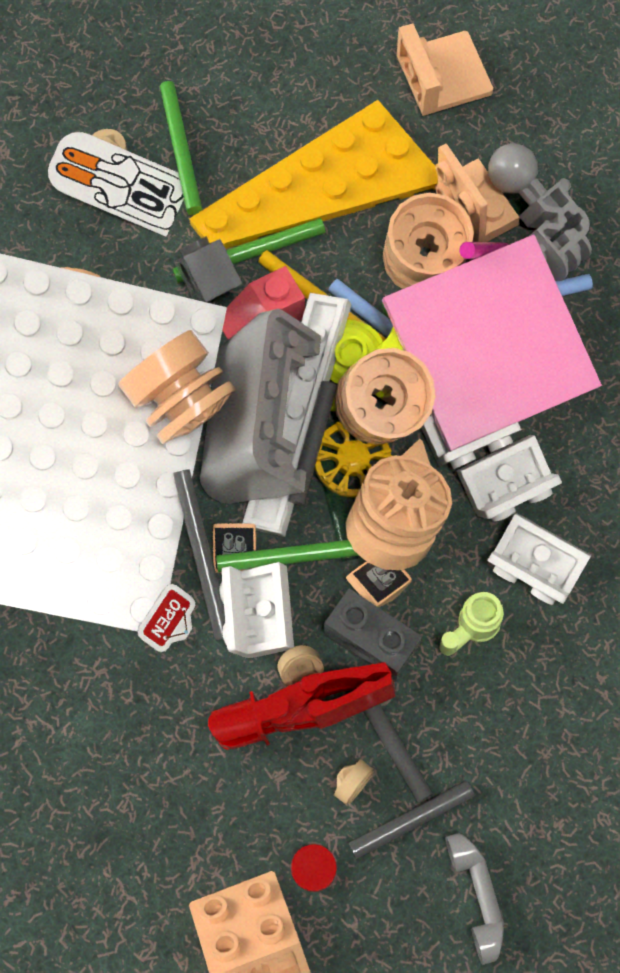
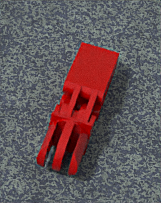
(302, 705)

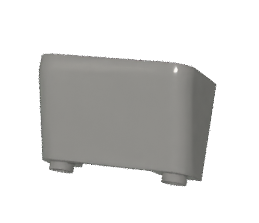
(245, 441)

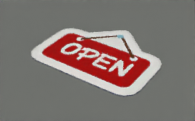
(168, 619)

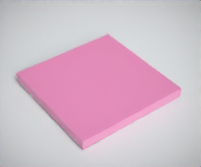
(493, 341)

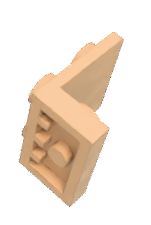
(442, 70)
(475, 192)
(248, 929)

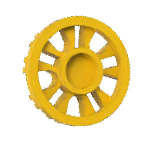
(351, 460)

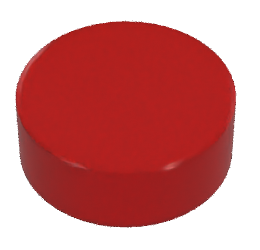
(313, 868)

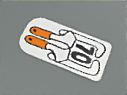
(116, 181)

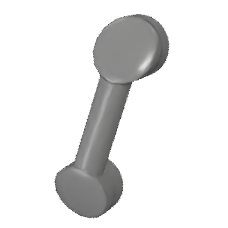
(489, 936)

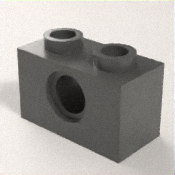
(207, 269)
(371, 633)

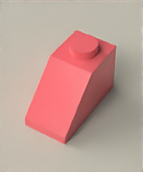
(267, 293)

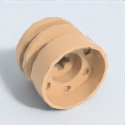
(426, 222)
(177, 387)
(406, 388)
(398, 512)

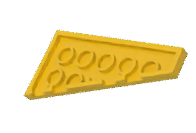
(335, 175)

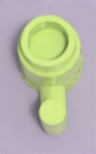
(477, 620)

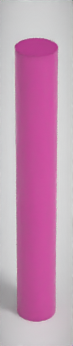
(474, 250)

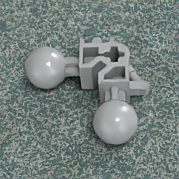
(514, 171)

